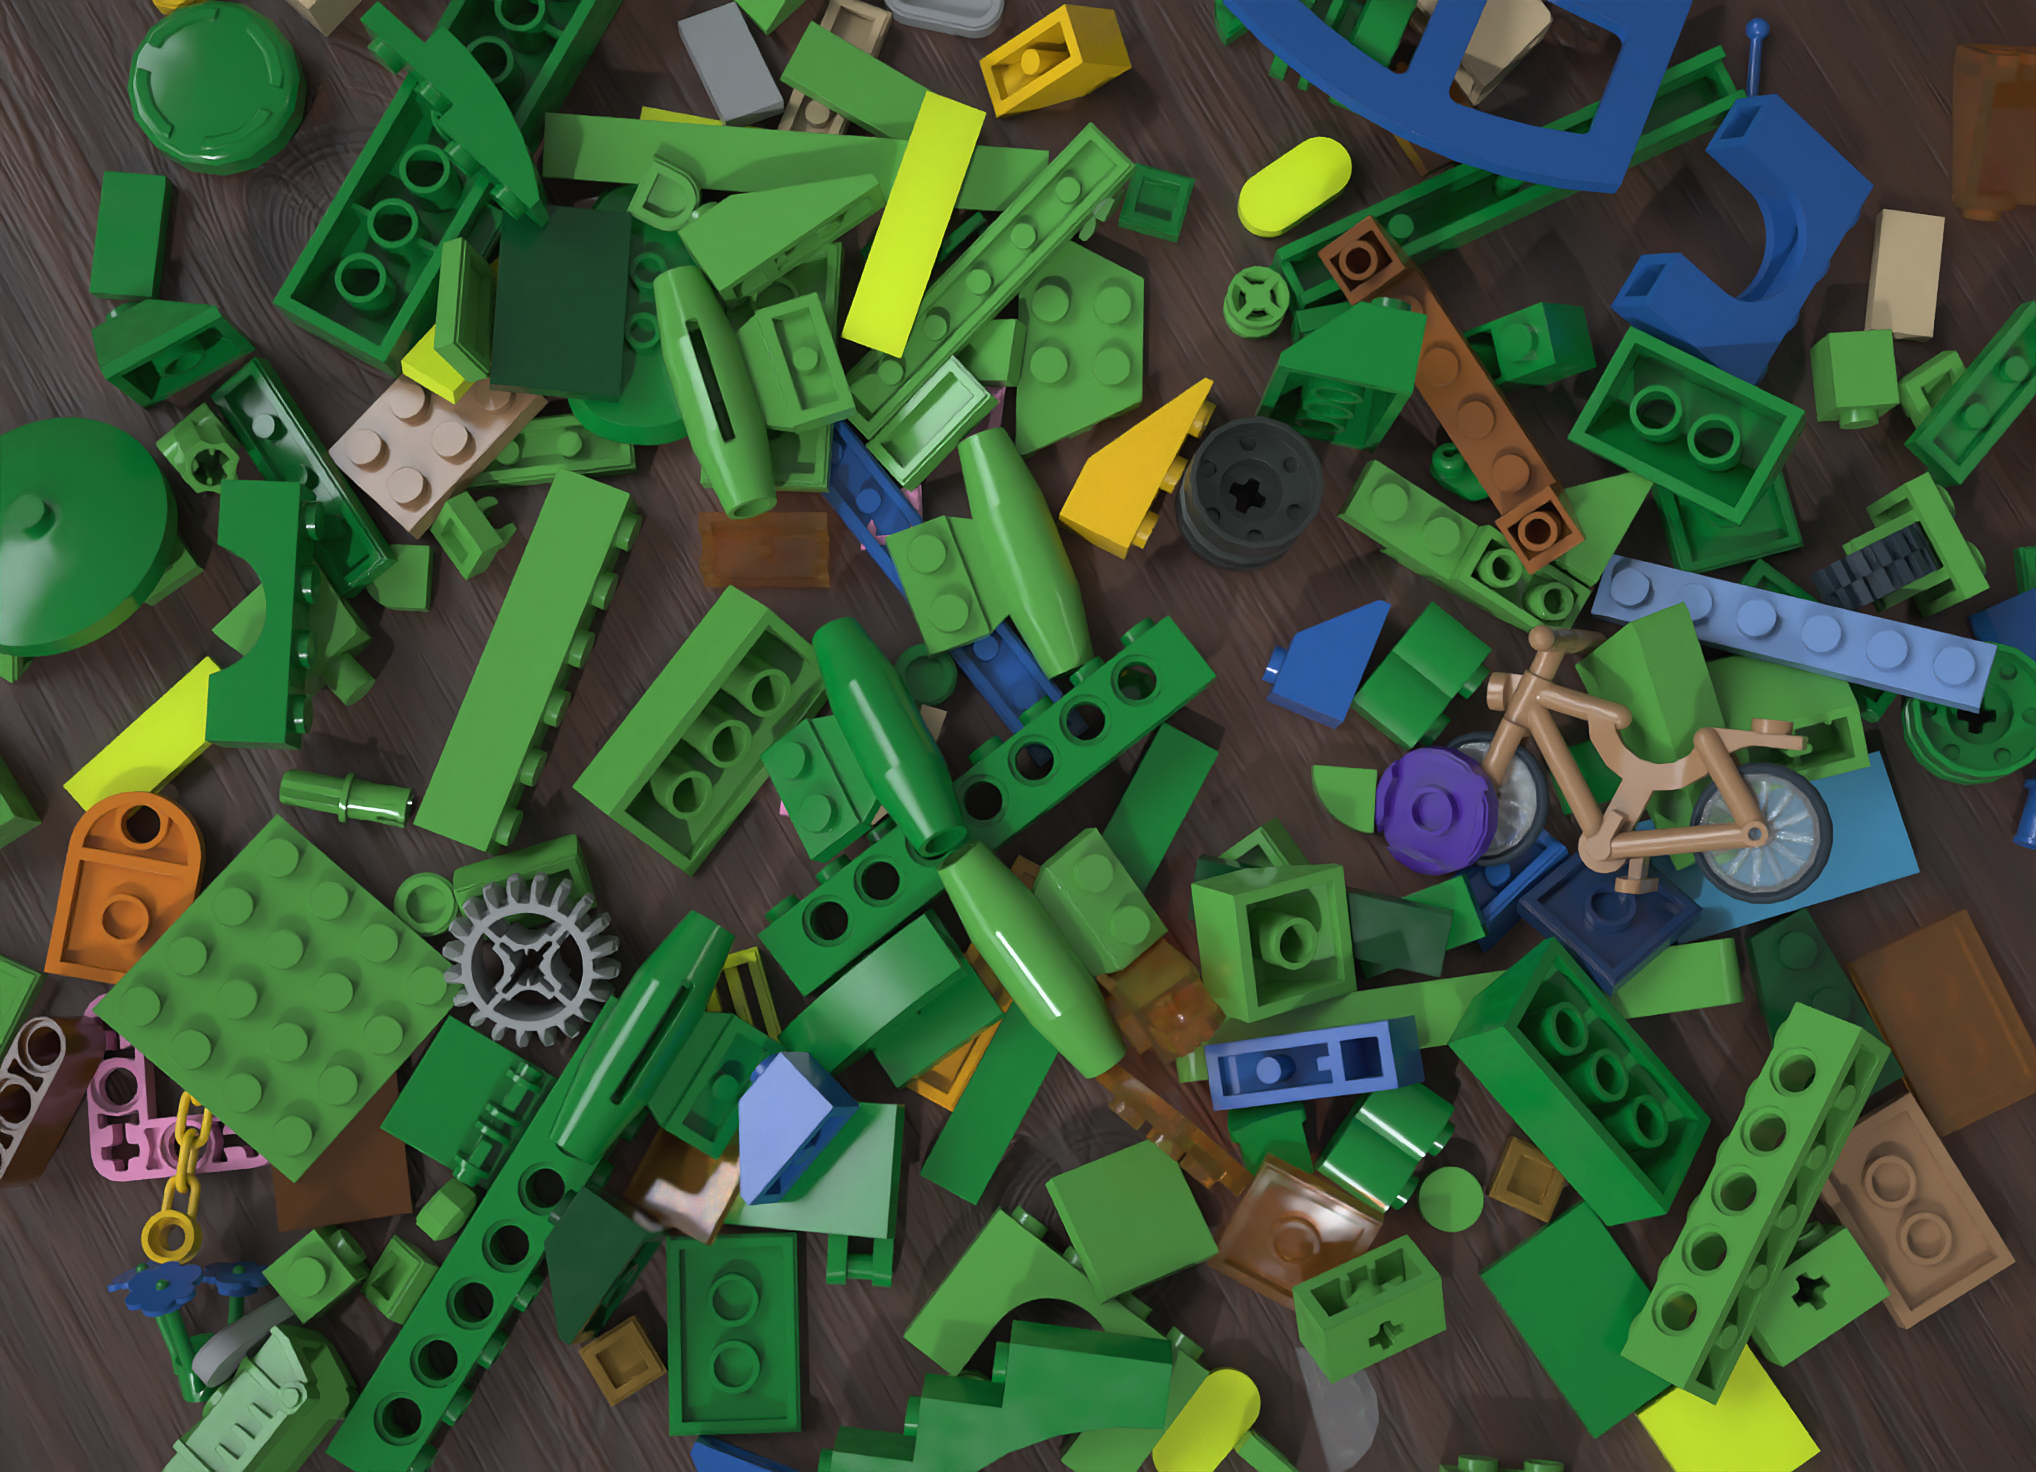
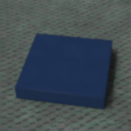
(1604, 929)

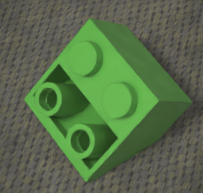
(1816, 703)

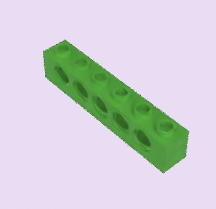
(1764, 1234)

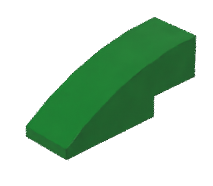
(876, 997)

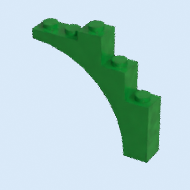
(1040, 1388)

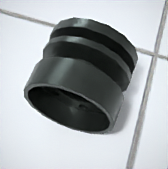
(1268, 465)

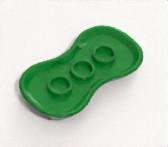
(647, 402)

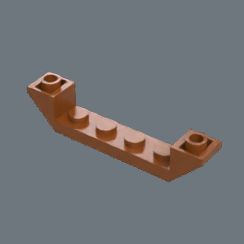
(1464, 398)

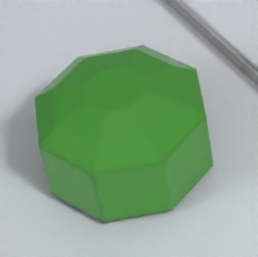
(448, 1210)

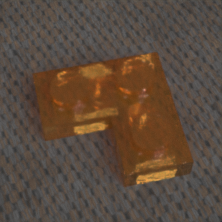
(1172, 1132)

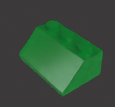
(1688, 426)

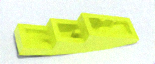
(913, 224)

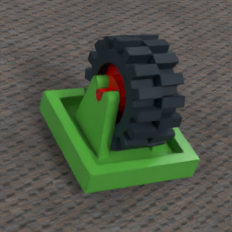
(1907, 555)

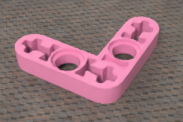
(153, 1135)

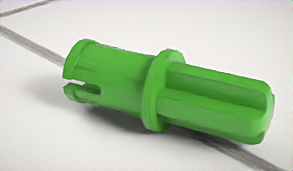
(347, 797)

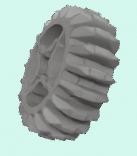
(515, 940)

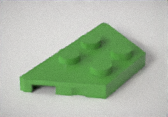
(1078, 348)

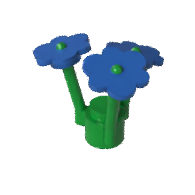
(167, 1286)

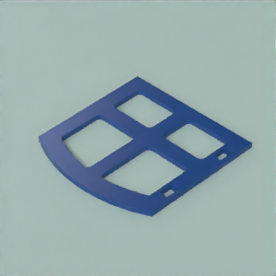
(1419, 101)

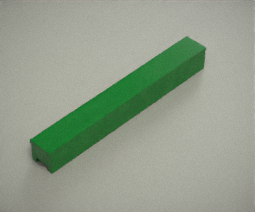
(1475, 202)

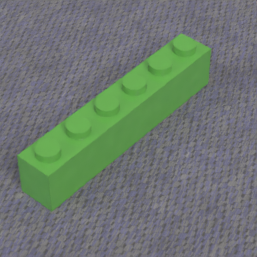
(528, 663)

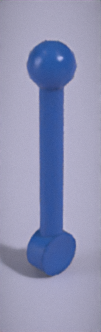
(1757, 31)

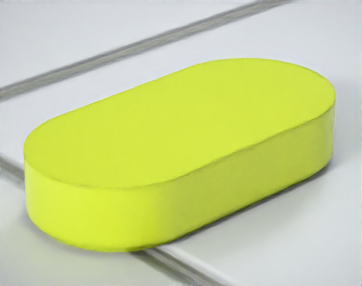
(1294, 187)
(1209, 1423)

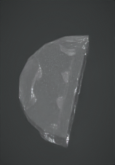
(1342, 1412)

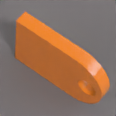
(123, 891)

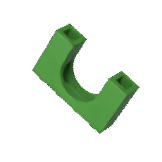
(1014, 1265)

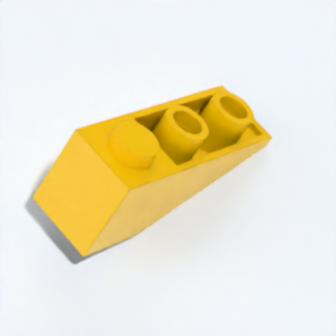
(1124, 478)

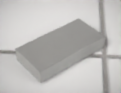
(731, 66)

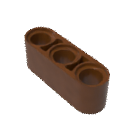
(41, 1090)

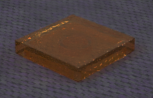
(1291, 1231)

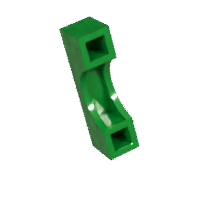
(263, 694)

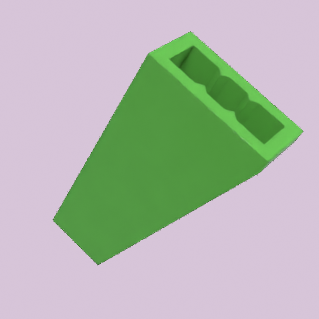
(1665, 683)

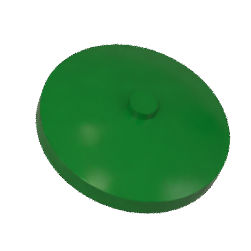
(79, 533)

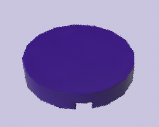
(1436, 810)

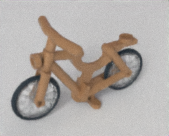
(1752, 832)

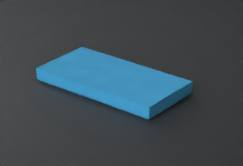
(1865, 852)

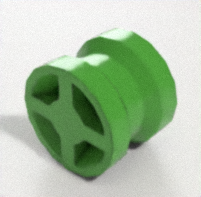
(1262, 291)

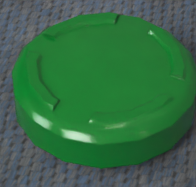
(217, 87)

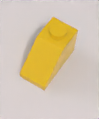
(1055, 60)

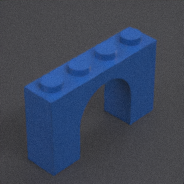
(1807, 208)

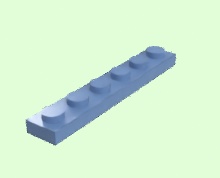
(1803, 633)

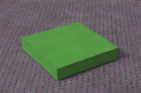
(1131, 1219)

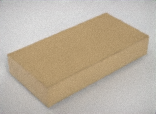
(1905, 274)

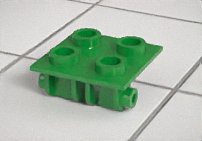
(468, 1103)

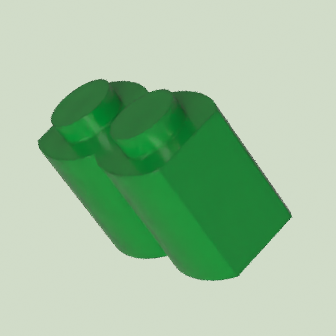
(1421, 678)
(1384, 1141)

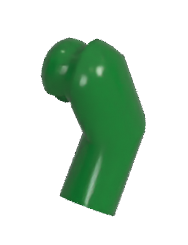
(1454, 474)

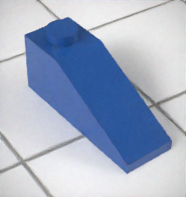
(1315, 1063)

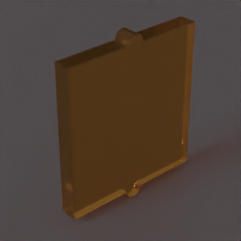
(687, 1185)

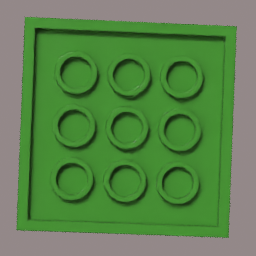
(282, 998)

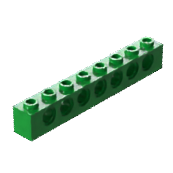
(1179, 676)
(370, 1435)

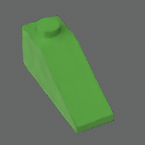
(770, 231)

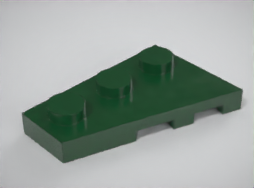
(1796, 964)

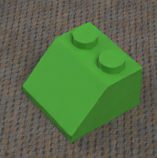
(1274, 938)

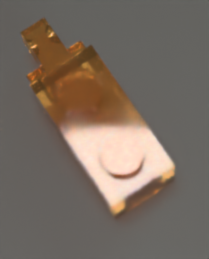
(1161, 1003)

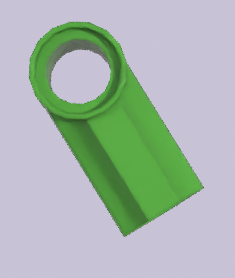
(202, 449)

